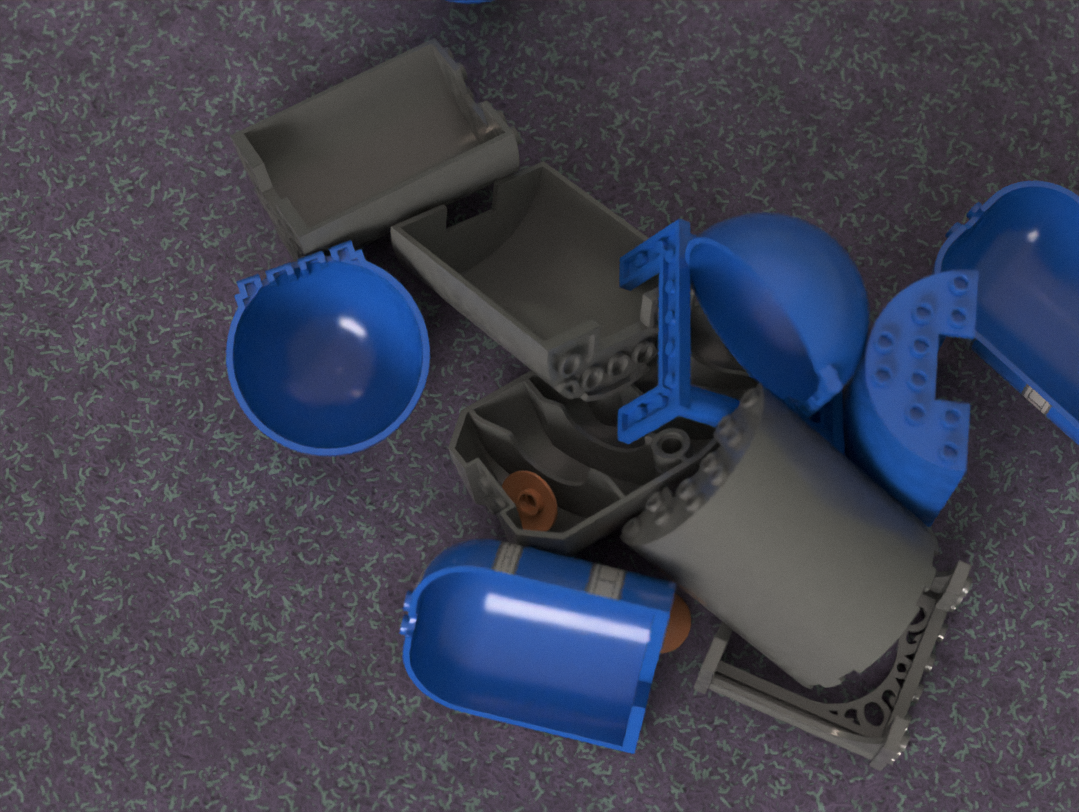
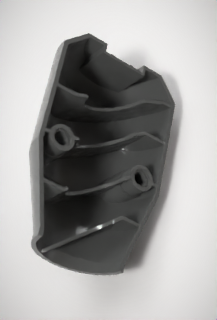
(578, 450)

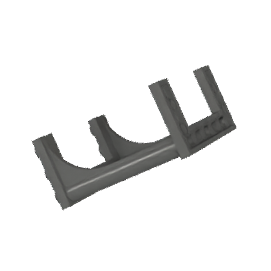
(878, 743)

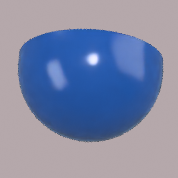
(783, 304)
(327, 353)

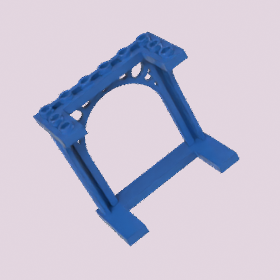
(674, 394)

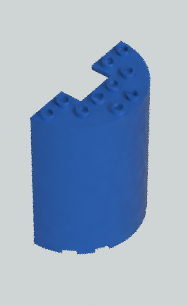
(889, 407)

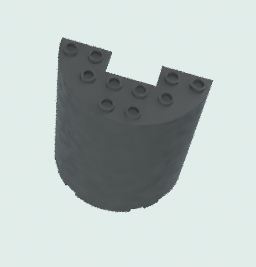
(376, 152)
(543, 281)
(790, 545)

